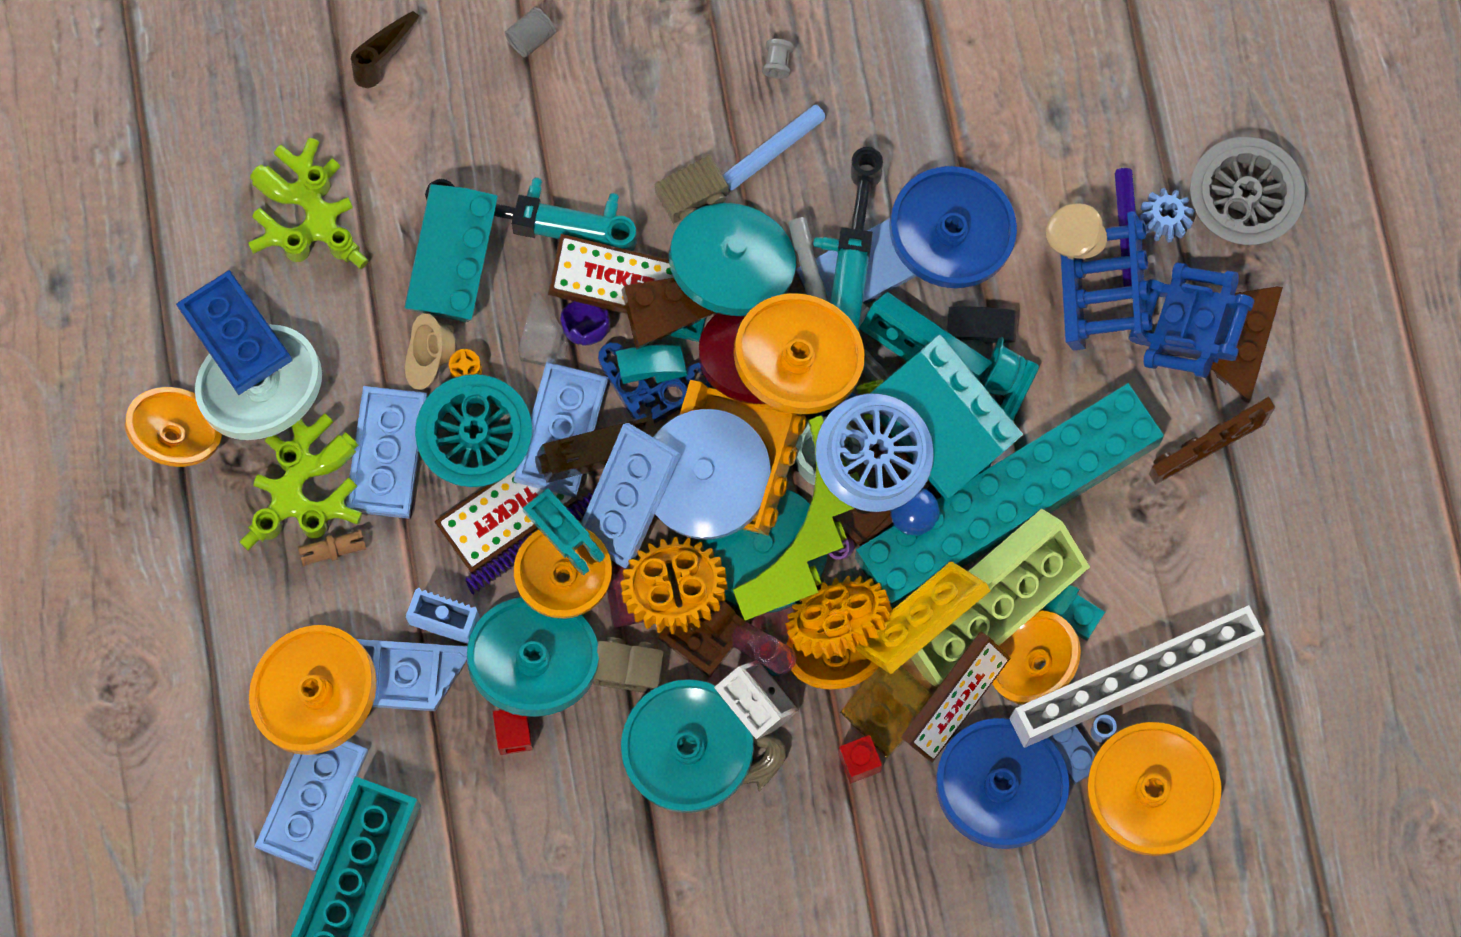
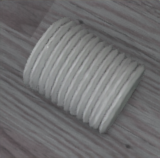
(530, 32)

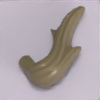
(769, 764)

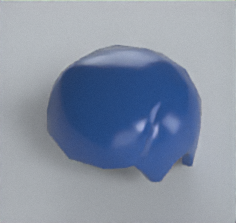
(917, 515)

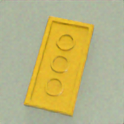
(924, 616)

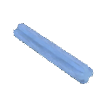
(774, 146)

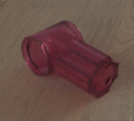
(764, 648)

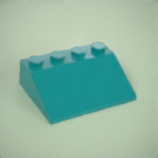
(958, 411)

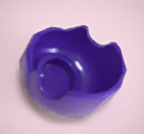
(584, 323)

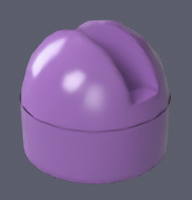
(846, 552)

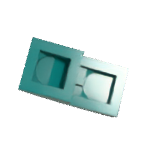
(656, 361)

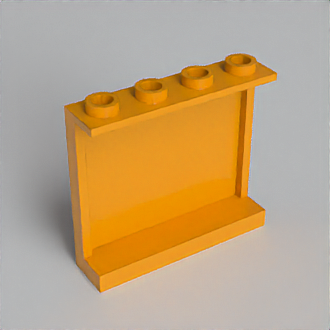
(778, 432)

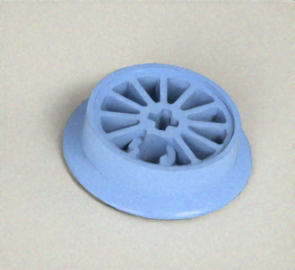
(831, 447)

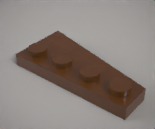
(1216, 439)

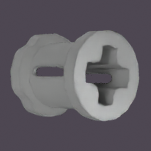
(777, 58)

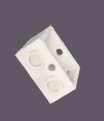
(749, 697)

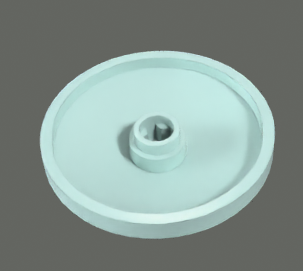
(268, 405)

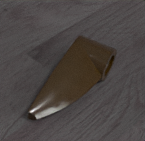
(379, 49)

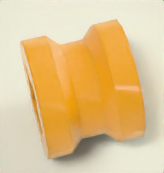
(464, 360)

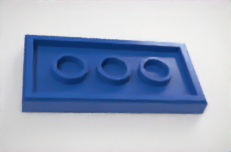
(234, 332)

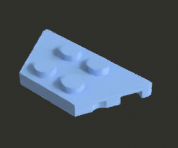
(413, 673)

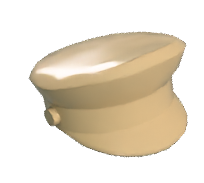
(1076, 231)

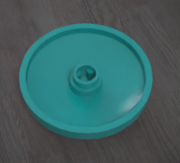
(731, 258)
(751, 553)
(531, 660)
(686, 747)

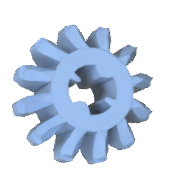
(1166, 225)

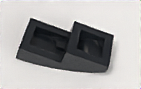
(982, 323)

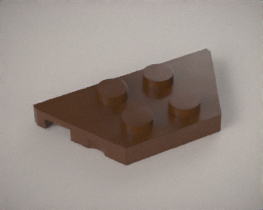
(1252, 343)

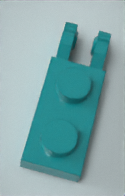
(562, 529)

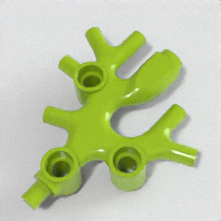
(320, 215)
(287, 491)

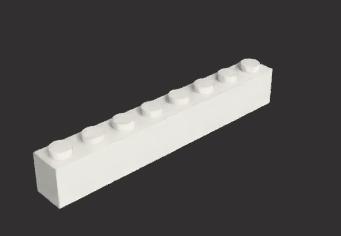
(1136, 676)

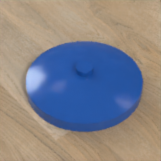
(953, 227)
(1000, 789)

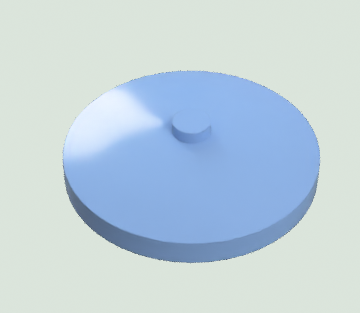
(717, 475)

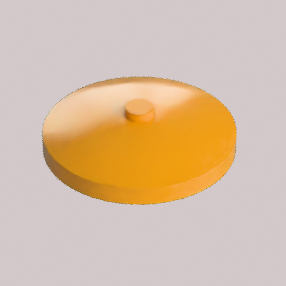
(798, 353)
(312, 689)
(1153, 788)

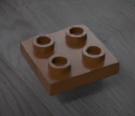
(708, 644)

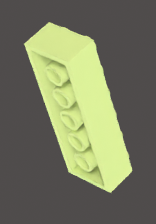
(1023, 579)

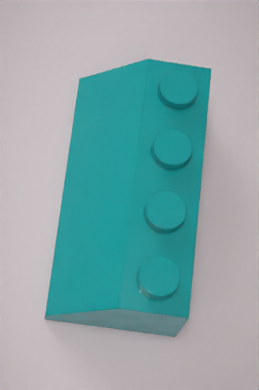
(451, 252)

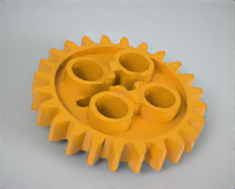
(703, 577)
(839, 617)

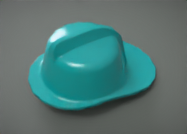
(1005, 371)

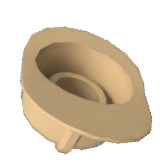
(428, 350)

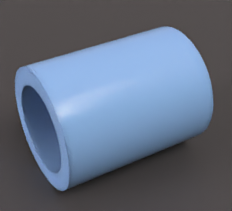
(1105, 719)

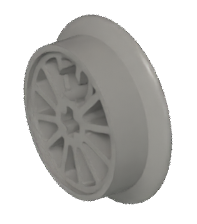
(1254, 153)

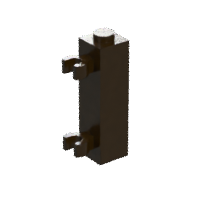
(583, 451)

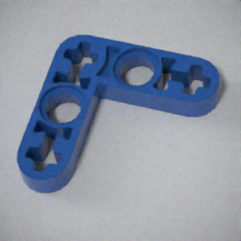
(643, 393)

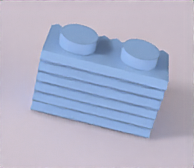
(442, 616)

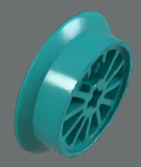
(468, 391)

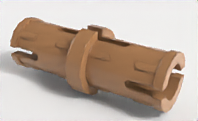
(331, 548)

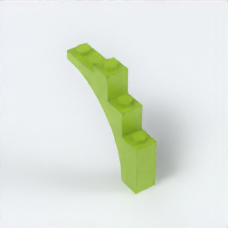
(790, 575)

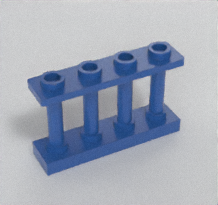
(1077, 298)

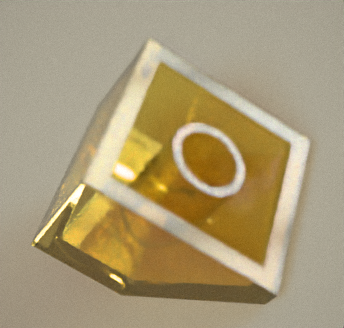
(886, 707)

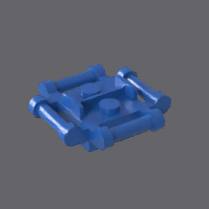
(1195, 321)

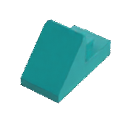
(1076, 611)

